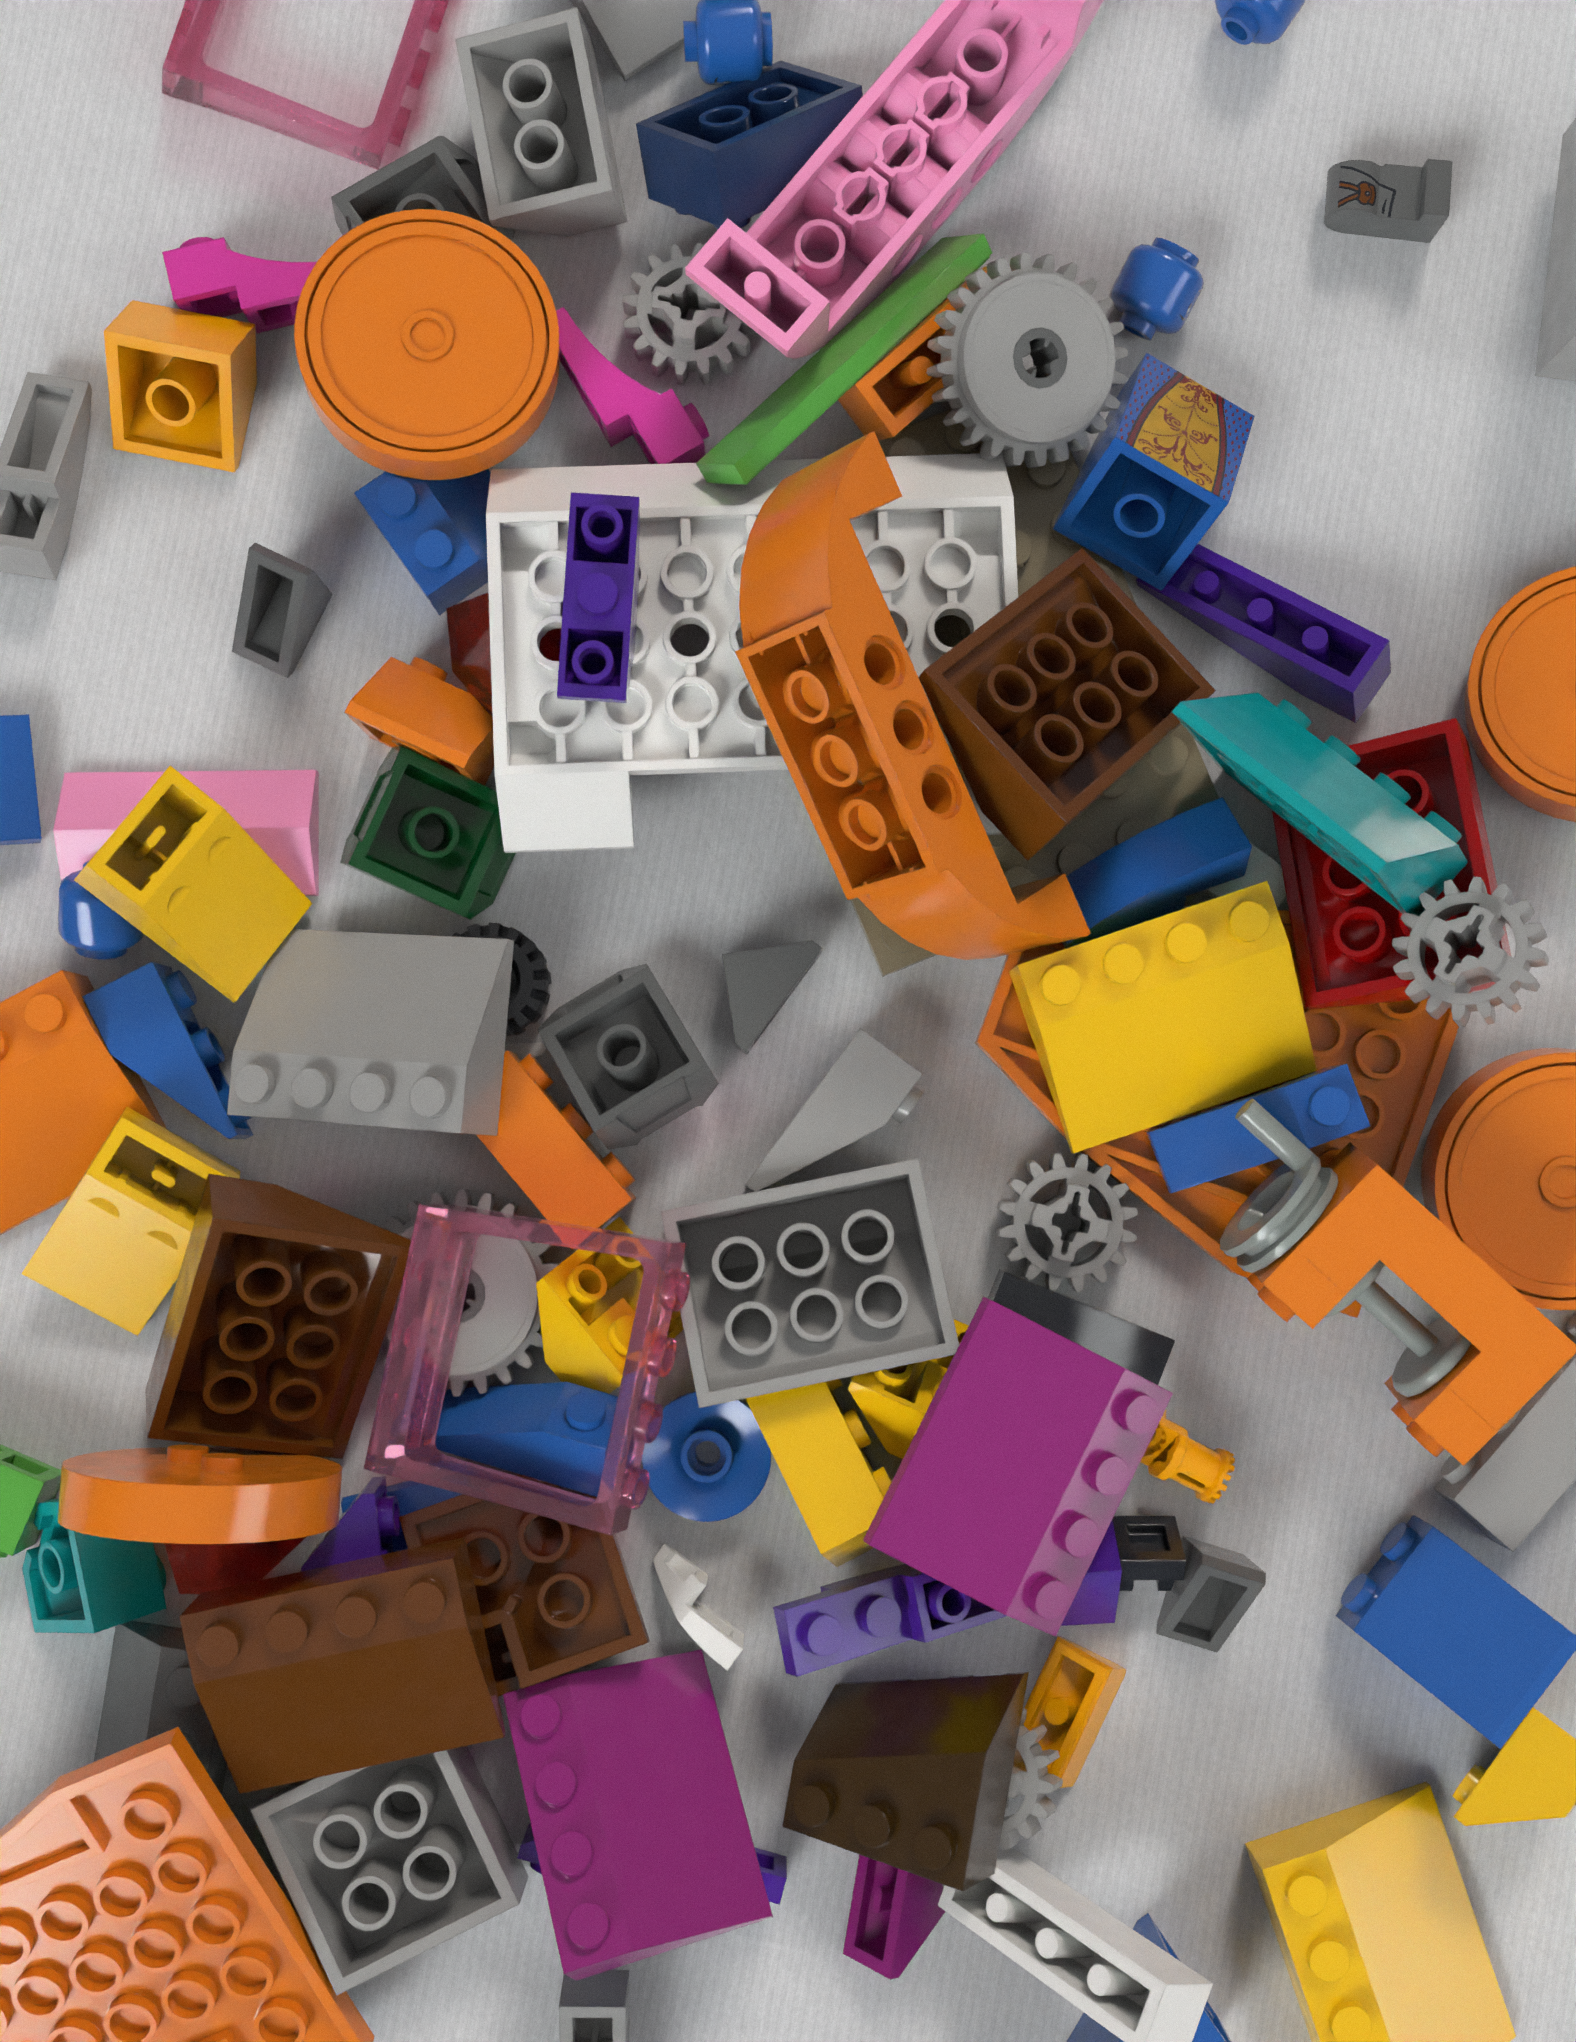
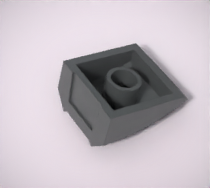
(429, 177)
(627, 1057)

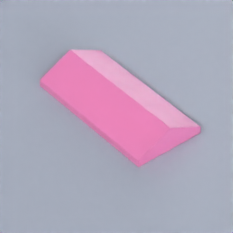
(271, 805)

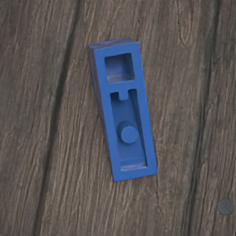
(1216, 1144)
(533, 1430)

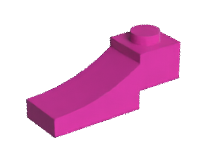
(221, 283)
(625, 407)

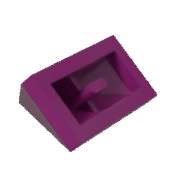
(890, 1916)

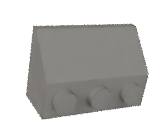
(541, 126)

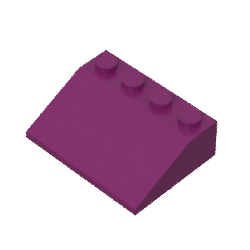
(1018, 1467)
(634, 1811)

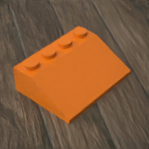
(56, 1095)

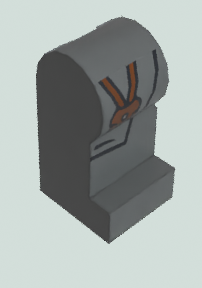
(1388, 199)

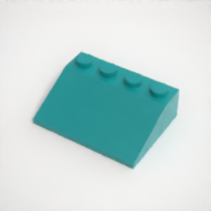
(1326, 796)

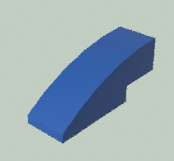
(1159, 869)

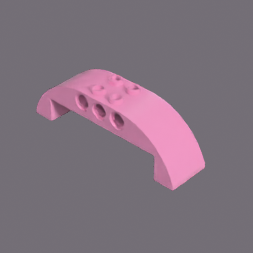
(891, 169)

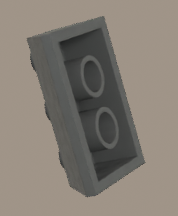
(152, 1693)

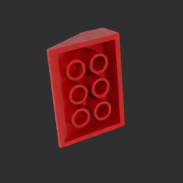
(1341, 923)

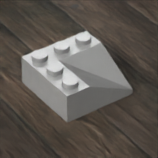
(391, 1859)

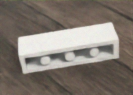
(1082, 1952)

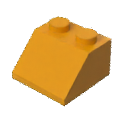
(180, 384)

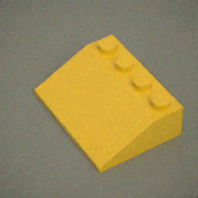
(1166, 1017)
(1380, 1926)

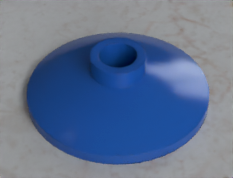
(707, 1489)

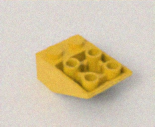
(196, 884)
(127, 1223)

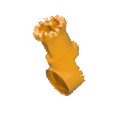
(1187, 1461)

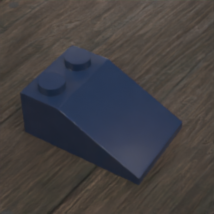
(741, 141)

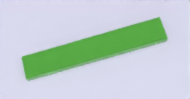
(843, 360)

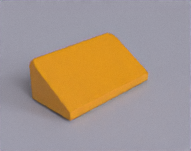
(1072, 1704)

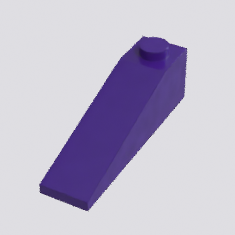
(1280, 631)

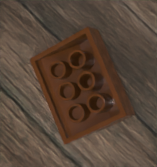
(1058, 700)
(273, 1322)
(344, 1666)

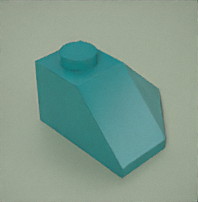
(88, 1580)

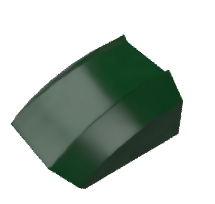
(430, 834)

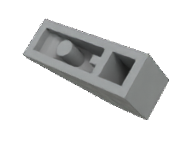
(851, 1101)

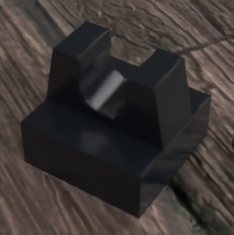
(1149, 1550)

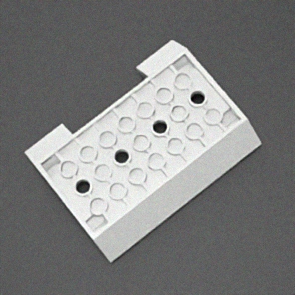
(570, 761)

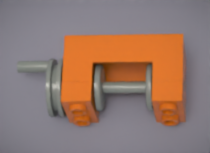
(1320, 1243)

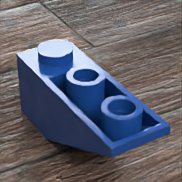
(155, 1033)

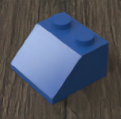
(434, 531)

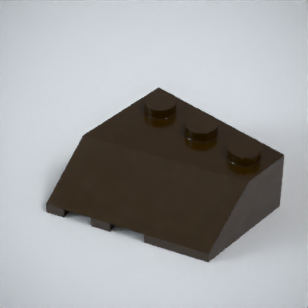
(912, 1773)

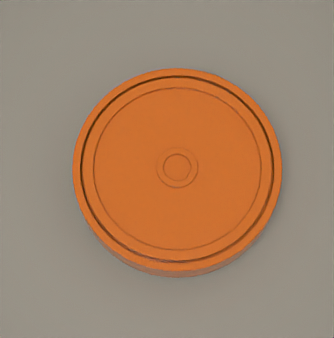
(428, 344)
(1525, 696)
(1506, 1171)
(199, 1495)

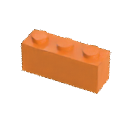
(898, 384)
(550, 1152)

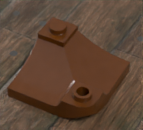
(543, 1587)

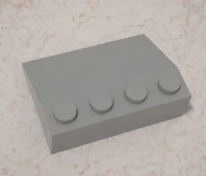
(377, 1032)
(811, 1283)

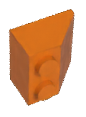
(427, 715)

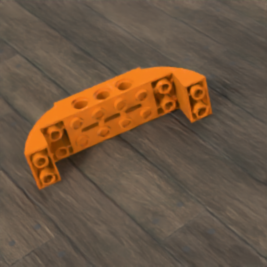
(864, 731)

